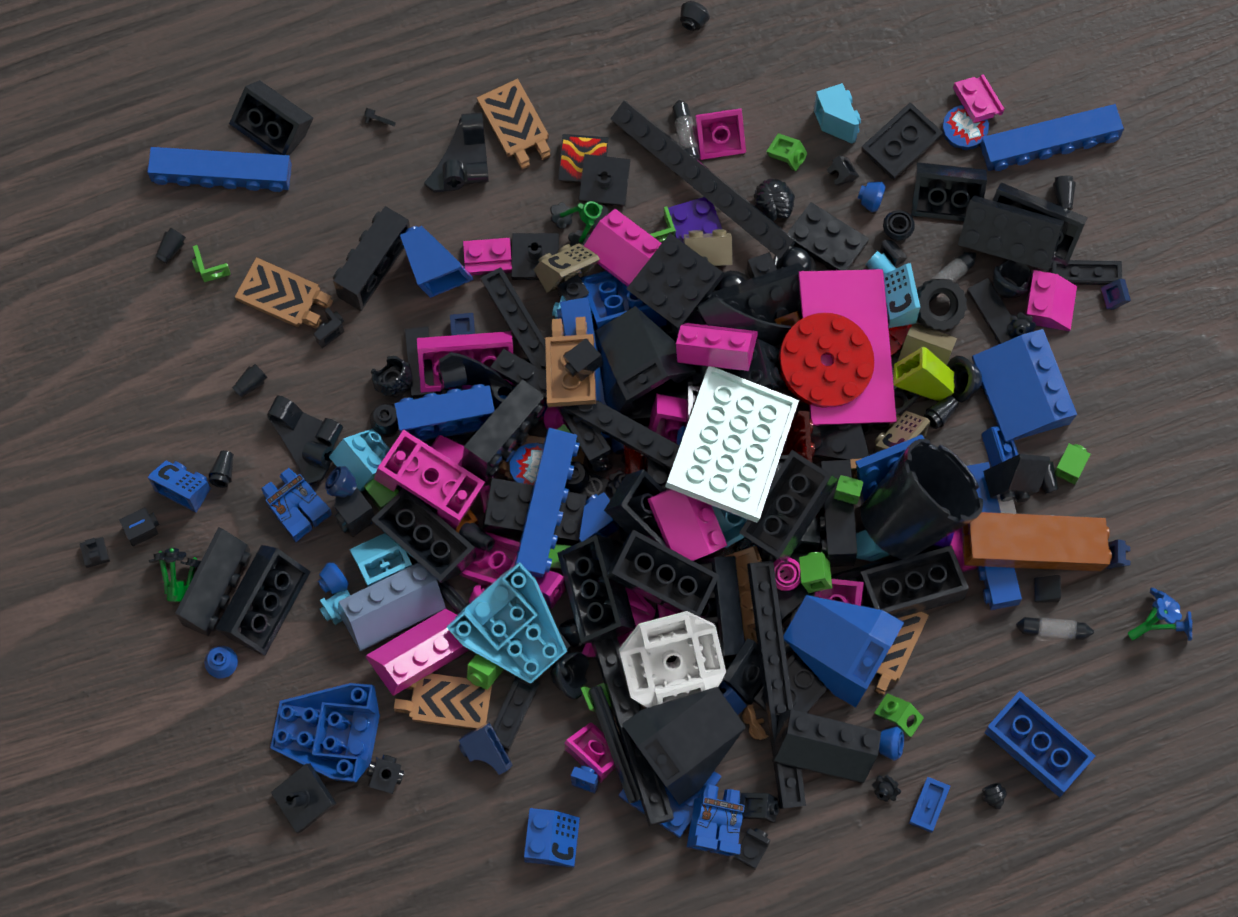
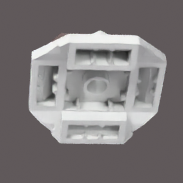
(651, 643)

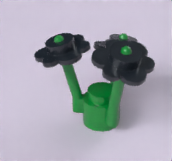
(589, 213)
(175, 589)

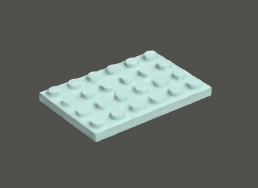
(732, 444)

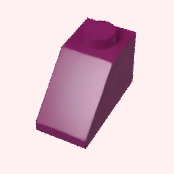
(552, 587)

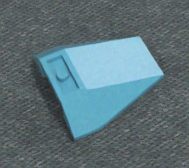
(511, 626)

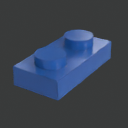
(584, 778)
(929, 804)

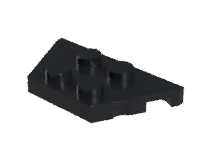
(839, 441)

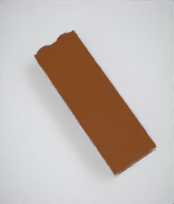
(1036, 542)

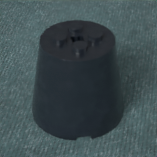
(921, 500)

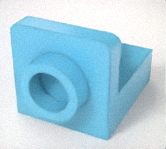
(330, 606)

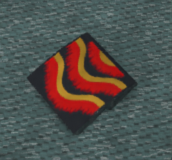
(573, 151)

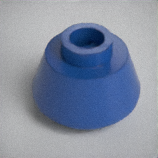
(872, 195)
(332, 579)
(221, 668)
(892, 743)

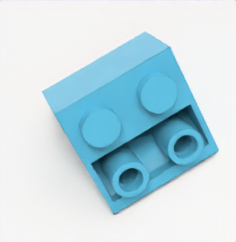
(836, 113)
(361, 455)
(379, 559)

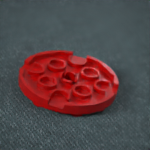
(802, 363)

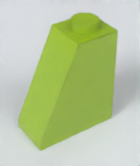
(924, 375)

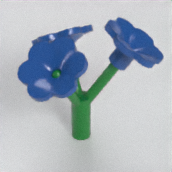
(1166, 609)

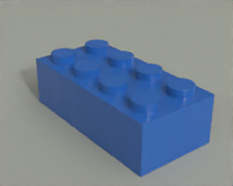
(446, 413)
(1039, 744)

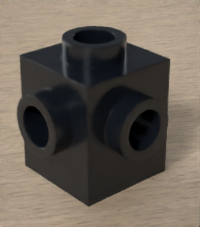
(388, 782)

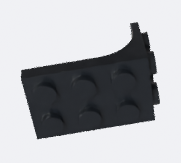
(765, 369)

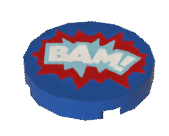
(961, 131)
(525, 463)

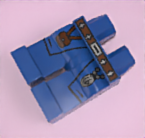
(290, 498)
(716, 822)

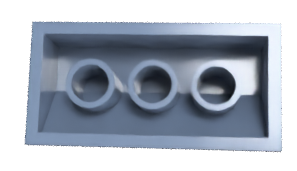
(391, 606)

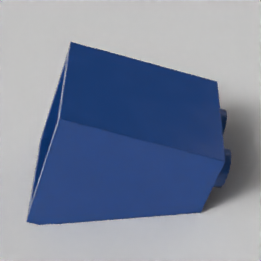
(431, 263)

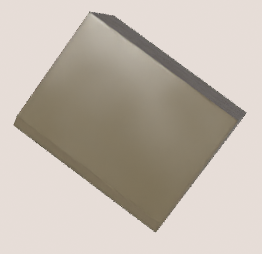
(937, 342)

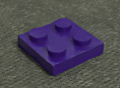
(694, 215)

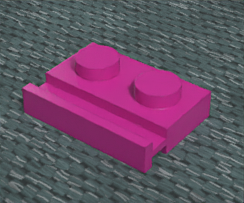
(978, 98)
(487, 255)

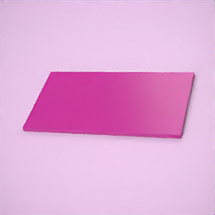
(861, 299)

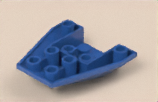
(842, 643)
(329, 730)

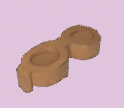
(755, 729)

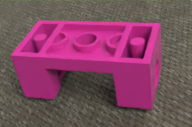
(449, 494)

